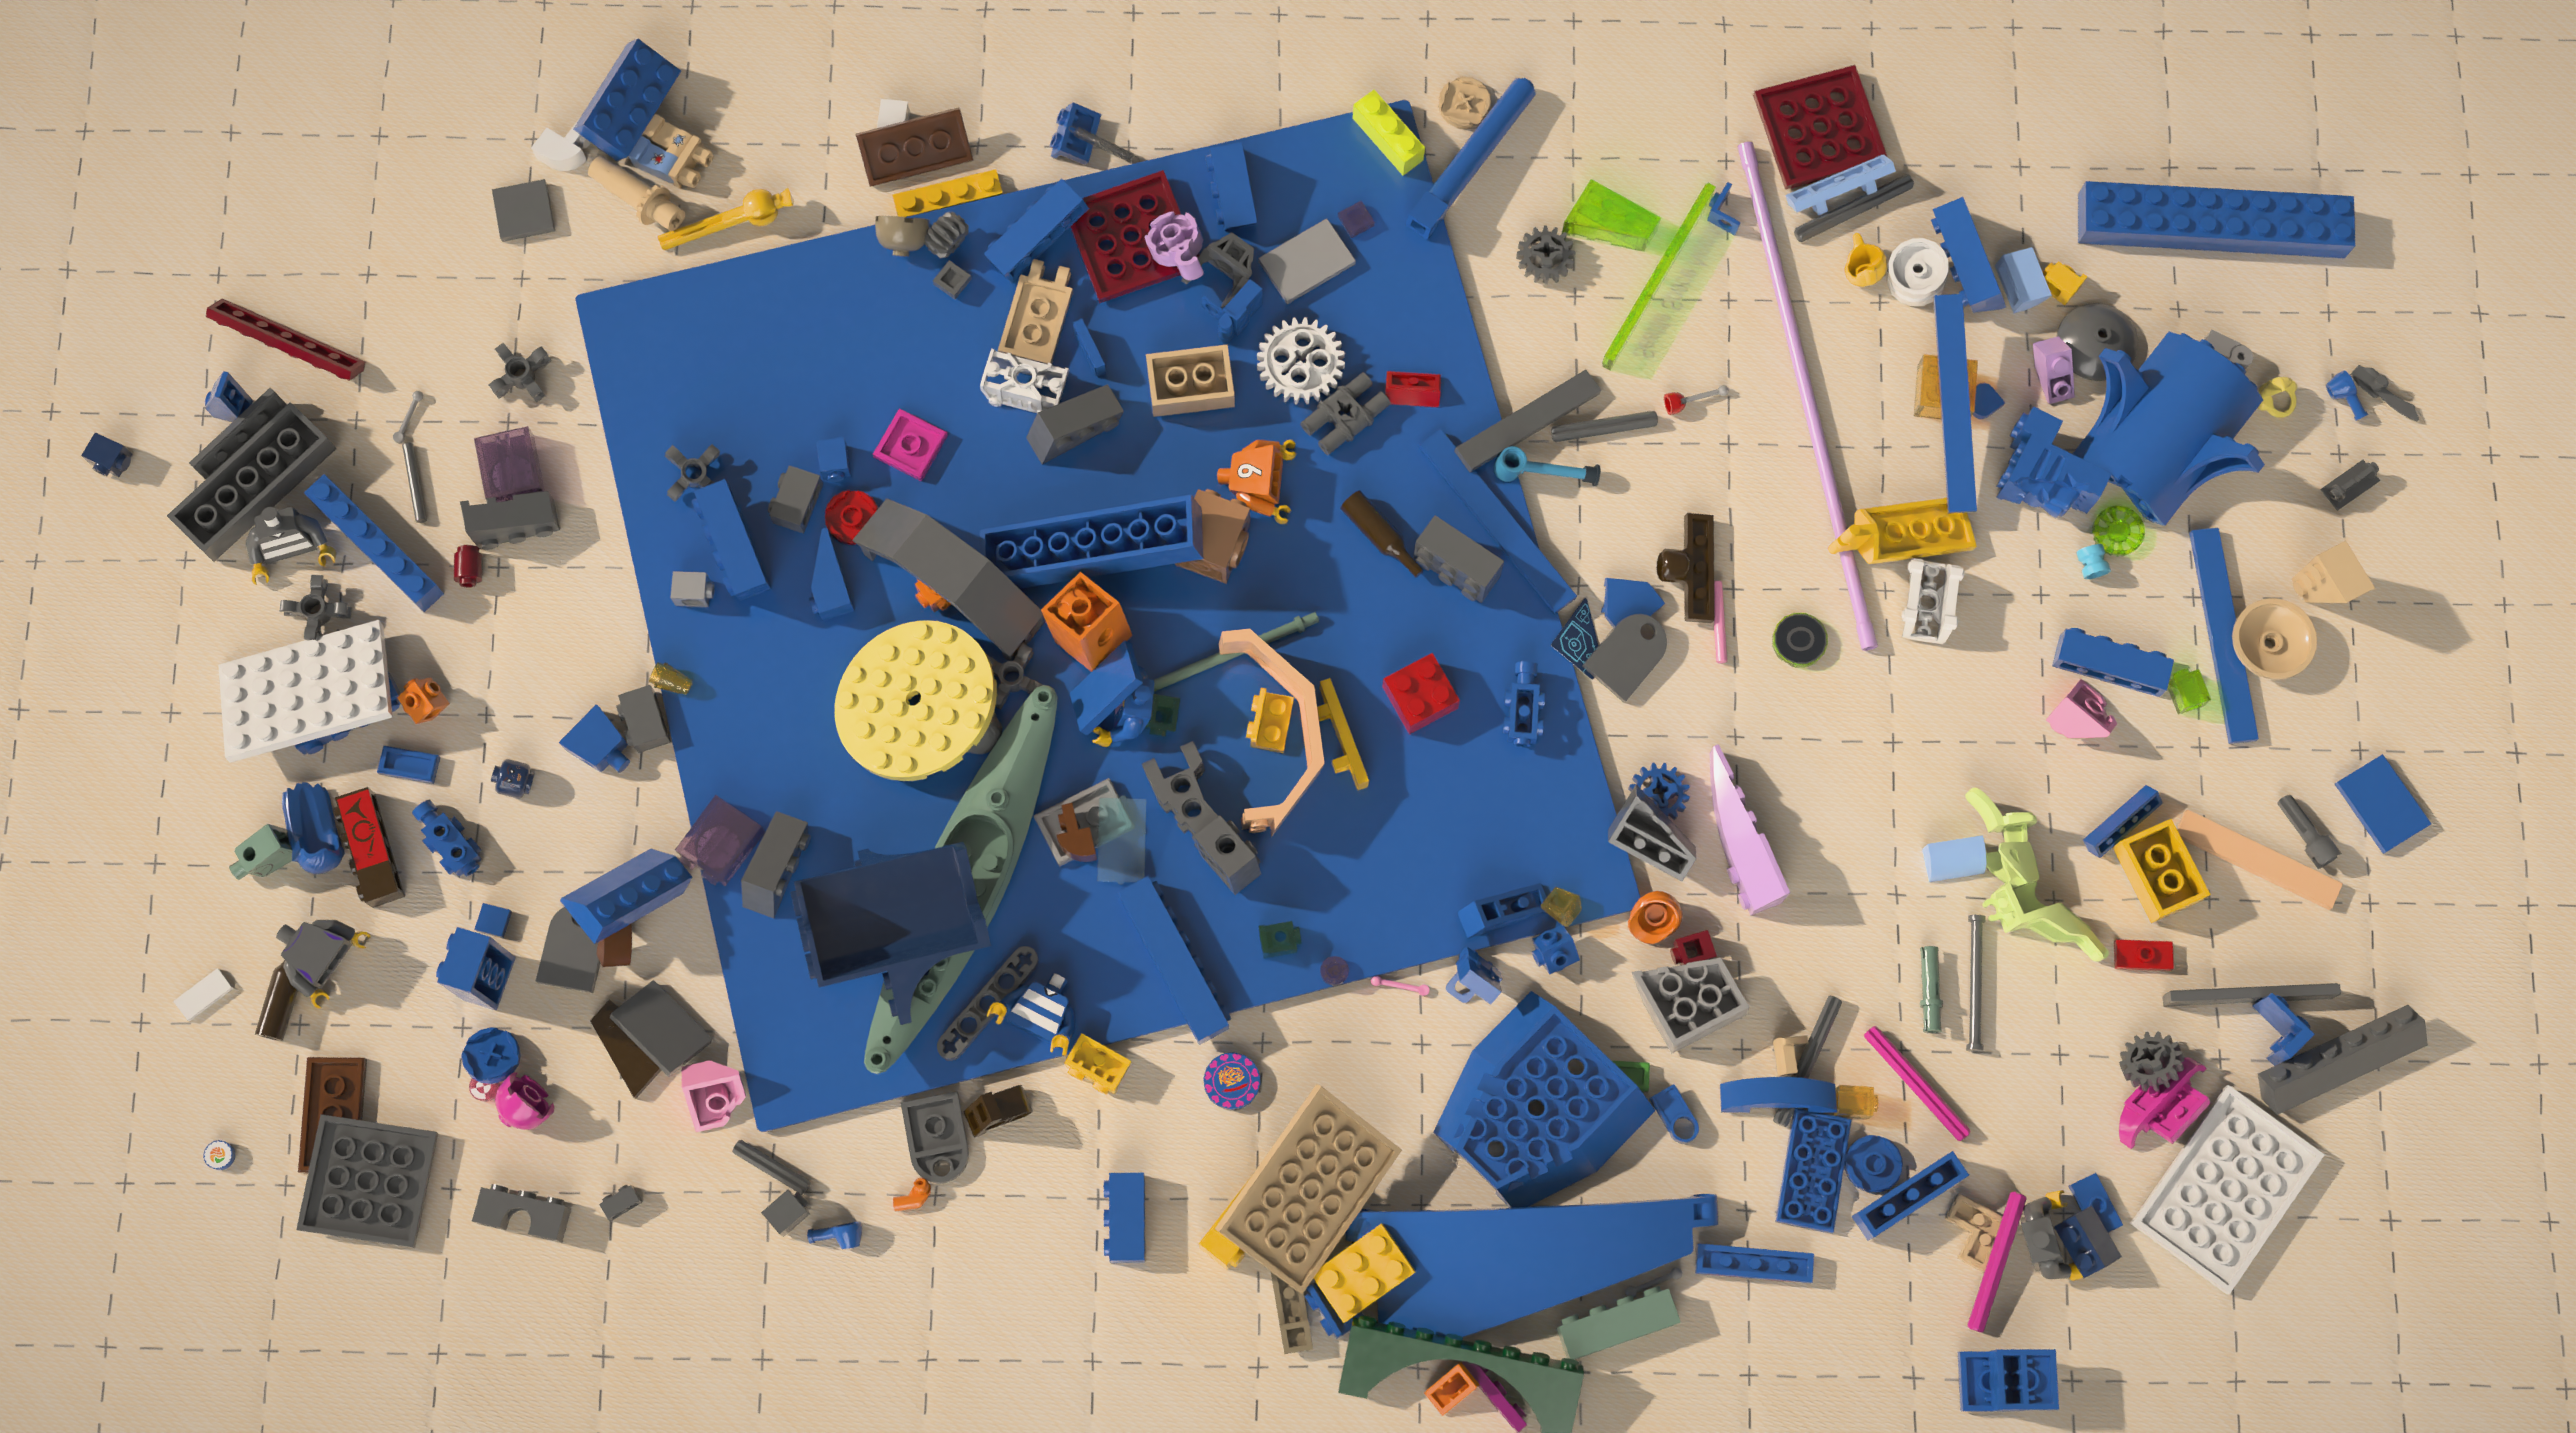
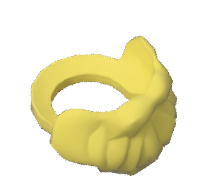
(2276, 386)

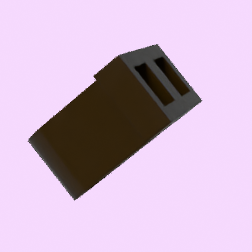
(997, 1109)

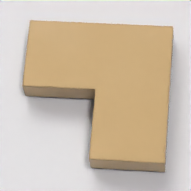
(1981, 1225)

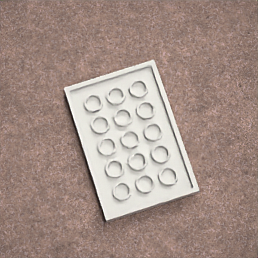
(304, 691)
(2227, 1189)

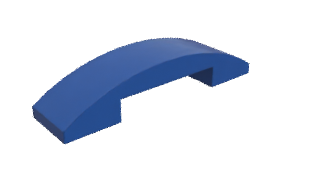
(1778, 1092)

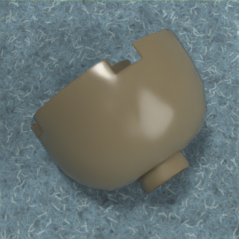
(901, 233)

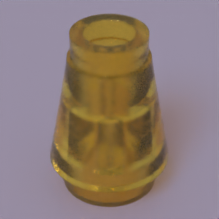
(670, 679)

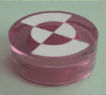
(483, 1091)

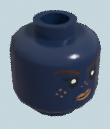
(512, 778)

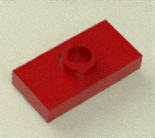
(2143, 955)

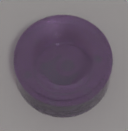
(1334, 971)

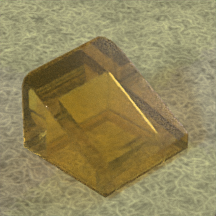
(1562, 906)

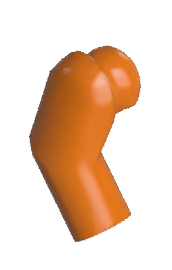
(916, 1197)

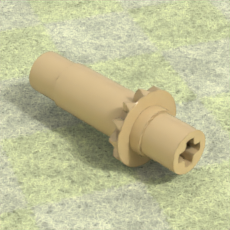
(652, 203)

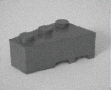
(510, 520)

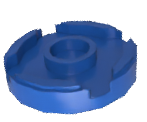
(1873, 1164)

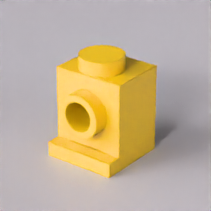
(2062, 281)

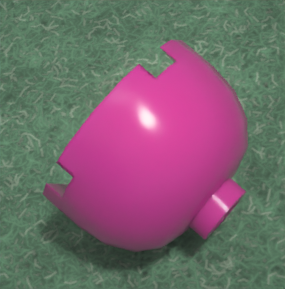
(522, 1103)

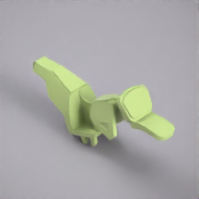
(2017, 868)

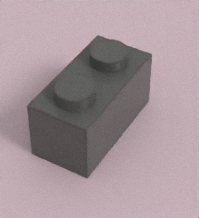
(621, 1202)

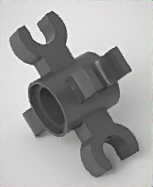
(526, 381)
(683, 464)
(316, 597)
(1000, 670)

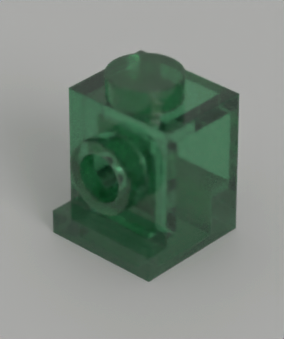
(1169, 709)
(1271, 946)

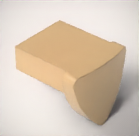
(1785, 1054)

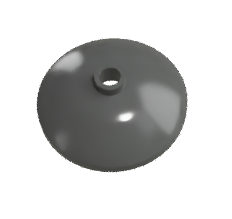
(2081, 331)

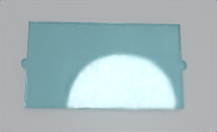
(1121, 840)

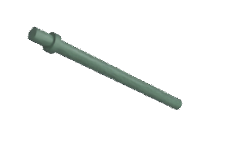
(1299, 624)

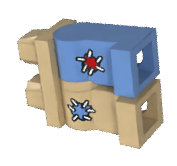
(670, 153)

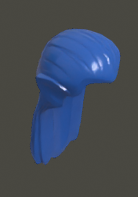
(312, 828)

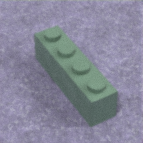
(1619, 1324)

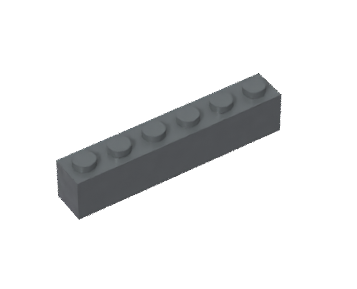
(2342, 1059)

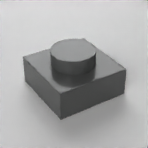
(952, 279)

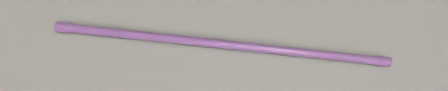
(1750, 165)

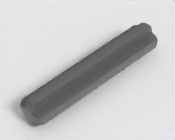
(771, 1167)

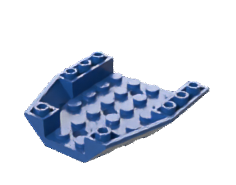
(1582, 1115)

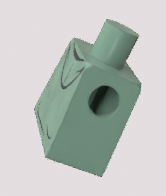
(262, 853)

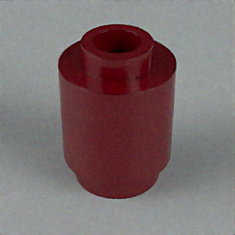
(468, 566)

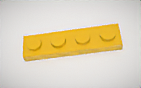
(947, 194)

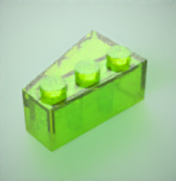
(1611, 218)

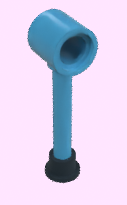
(1519, 459)

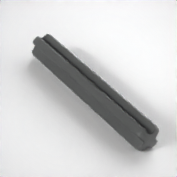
(1604, 426)

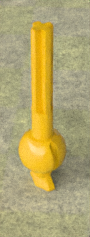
(758, 208)

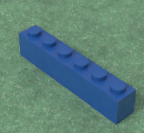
(374, 543)
(1173, 959)

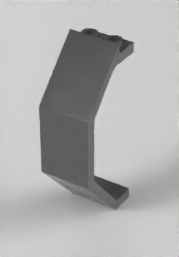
(954, 573)

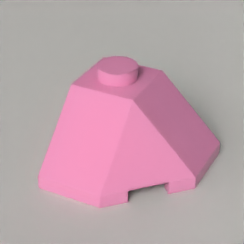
(2082, 714)
(711, 1093)

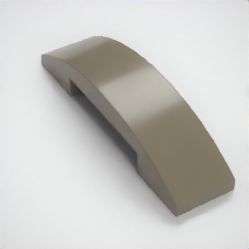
(1291, 1317)

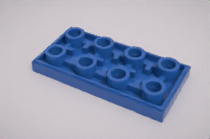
(1813, 1171)

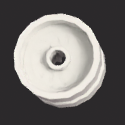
(1912, 257)

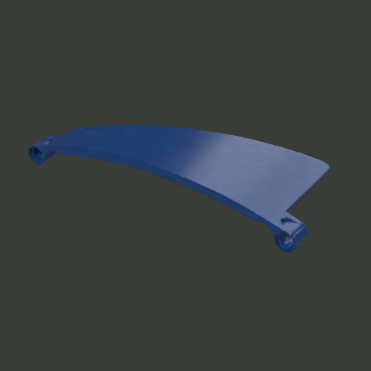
(1514, 1262)

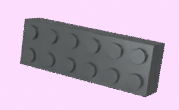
(251, 481)

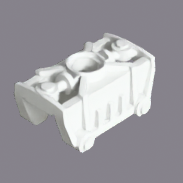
(1015, 393)
(1944, 598)

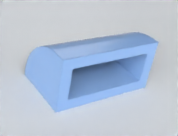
(2022, 279)
(1955, 858)

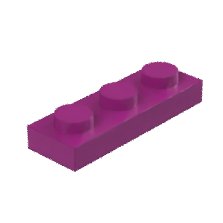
(1496, 1394)

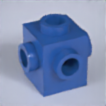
(1555, 949)

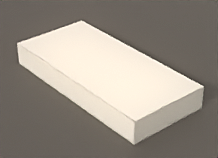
(203, 994)

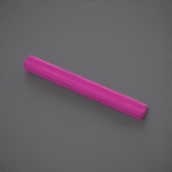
(1917, 1083)
(1997, 1262)

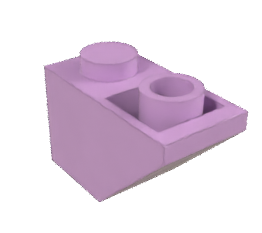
(2054, 369)

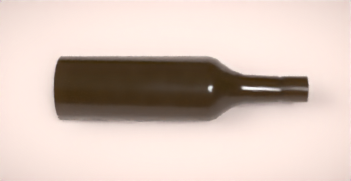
(1378, 530)
(277, 1006)

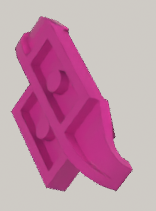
(2166, 1110)

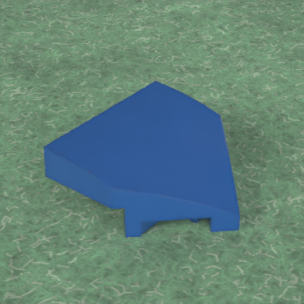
(1629, 598)

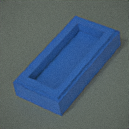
(1089, 348)
(408, 764)

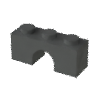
(497, 1206)

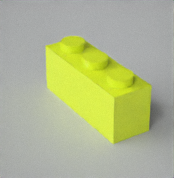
(1388, 132)

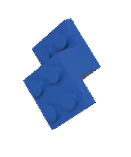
(2008, 1380)

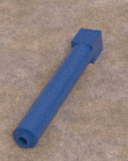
(1435, 203)

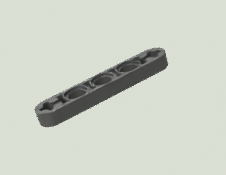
(974, 1010)

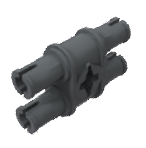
(1345, 426)

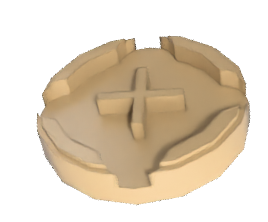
(1464, 102)

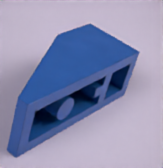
(227, 398)
(828, 583)
(1501, 910)

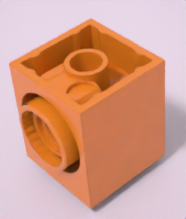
(1086, 621)

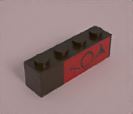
(369, 847)

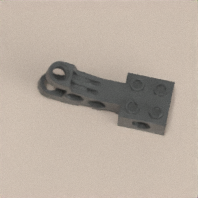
(1213, 836)

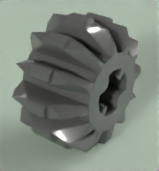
(946, 234)

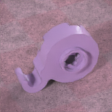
(1176, 242)

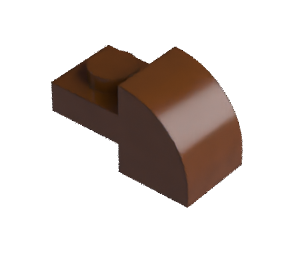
(1075, 842)

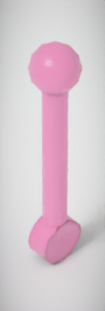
(1422, 989)

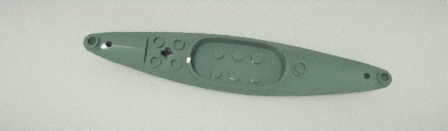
(993, 826)

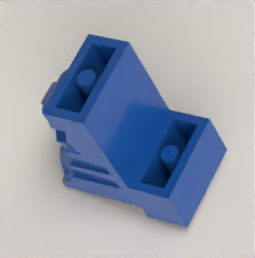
(2047, 474)

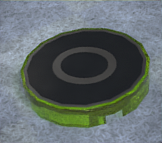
(1799, 640)

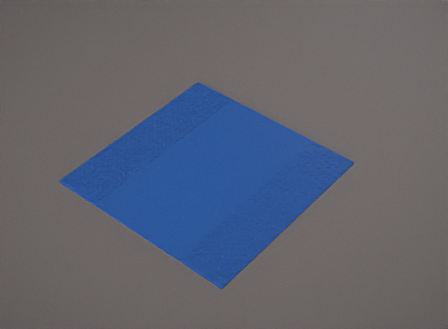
(845, 334)

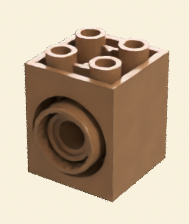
(1224, 535)

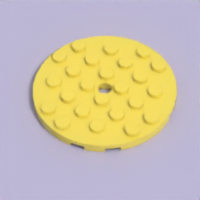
(923, 738)

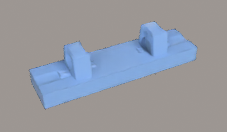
(1860, 175)

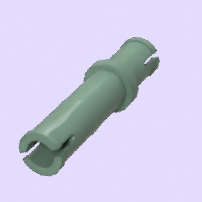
(1930, 990)

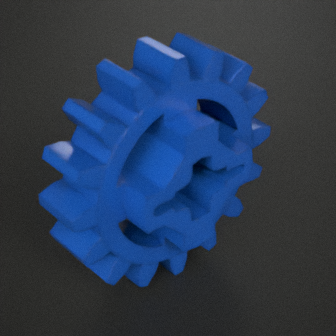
(1670, 789)

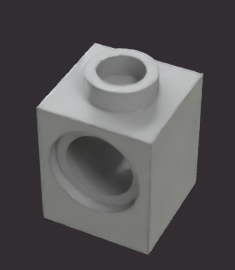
(691, 589)

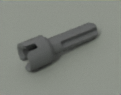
(2319, 847)

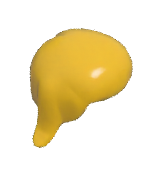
(1865, 263)

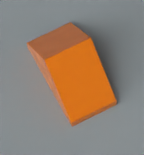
(1451, 1388)

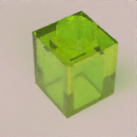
(2188, 690)

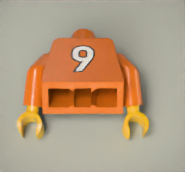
(1257, 476)

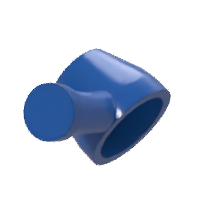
(2342, 387)
(847, 1234)

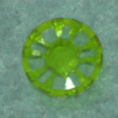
(2118, 530)

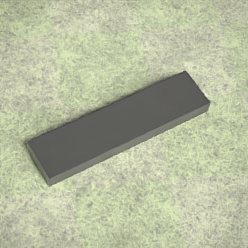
(238, 433)

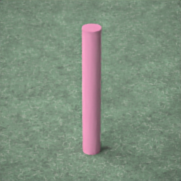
(1719, 624)

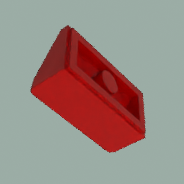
(1413, 388)

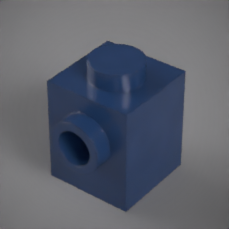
(107, 456)

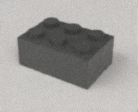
(1457, 559)

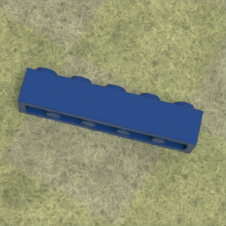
(2123, 821)

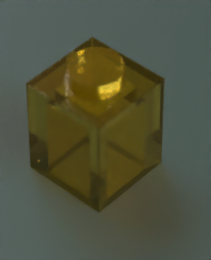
(1856, 1102)

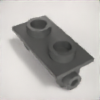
(2351, 484)

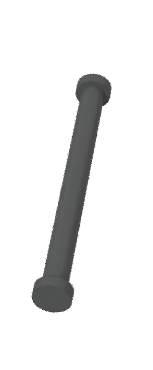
(1975, 983)

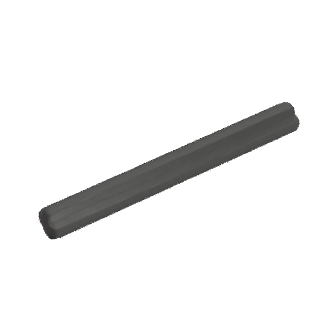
(1853, 208)
(1812, 1051)

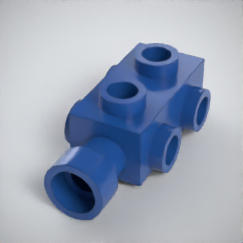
(1524, 715)
(449, 842)

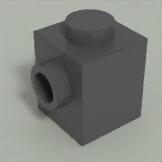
(786, 1212)

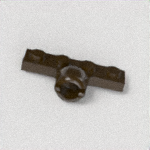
(1693, 567)

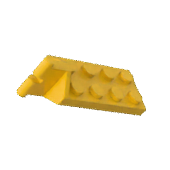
(1906, 532)

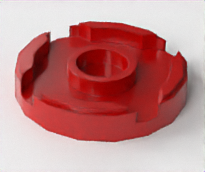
(848, 514)

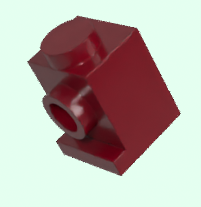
(1699, 942)

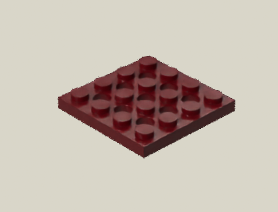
(1819, 88)
(1097, 261)

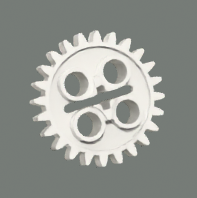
(1284, 343)

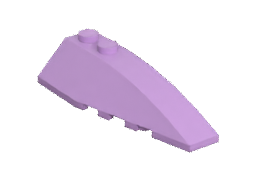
(1746, 852)

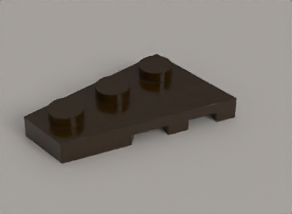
(628, 1058)

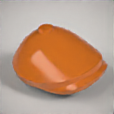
(1655, 917)

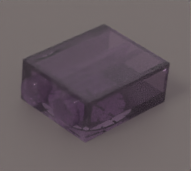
(509, 464)
(719, 841)

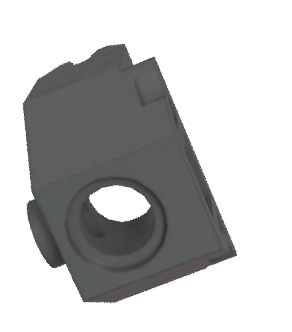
(1232, 258)

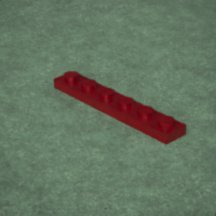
(285, 339)

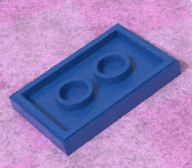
(1106, 687)
(2382, 804)

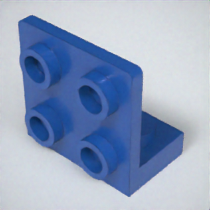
(2293, 1028)

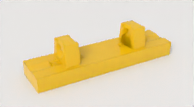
(1351, 758)

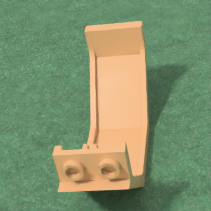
(1304, 692)

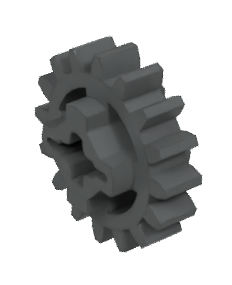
(1535, 257)
(2151, 1061)

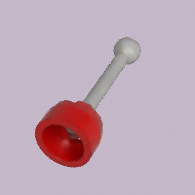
(1676, 402)

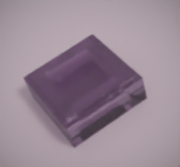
(1356, 219)

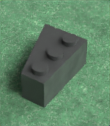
(1073, 422)
(1651, 836)
(774, 864)

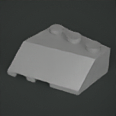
(1690, 1000)

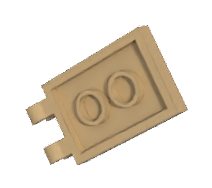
(1037, 315)

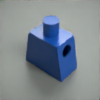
(596, 742)

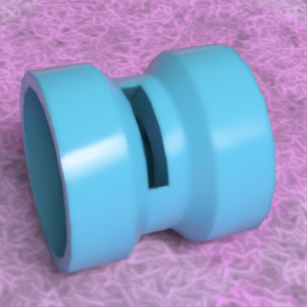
(2093, 561)

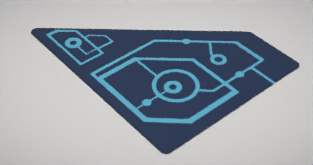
(1577, 638)

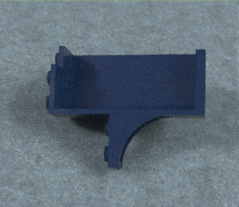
(890, 917)

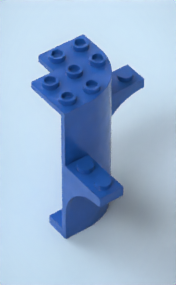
(2171, 423)

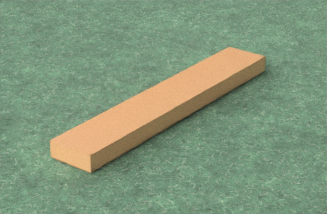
(2259, 859)

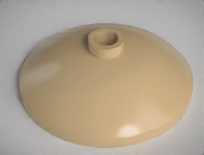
(2288, 631)

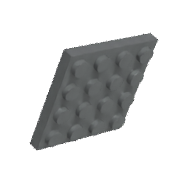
(367, 1181)

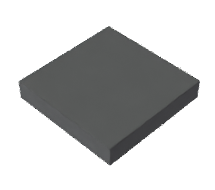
(523, 210)

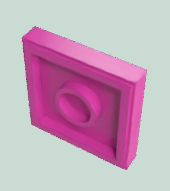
(910, 445)

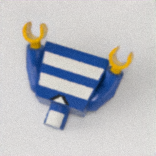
(1039, 1012)

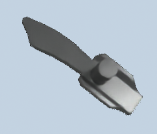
(2376, 385)

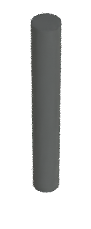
(414, 483)

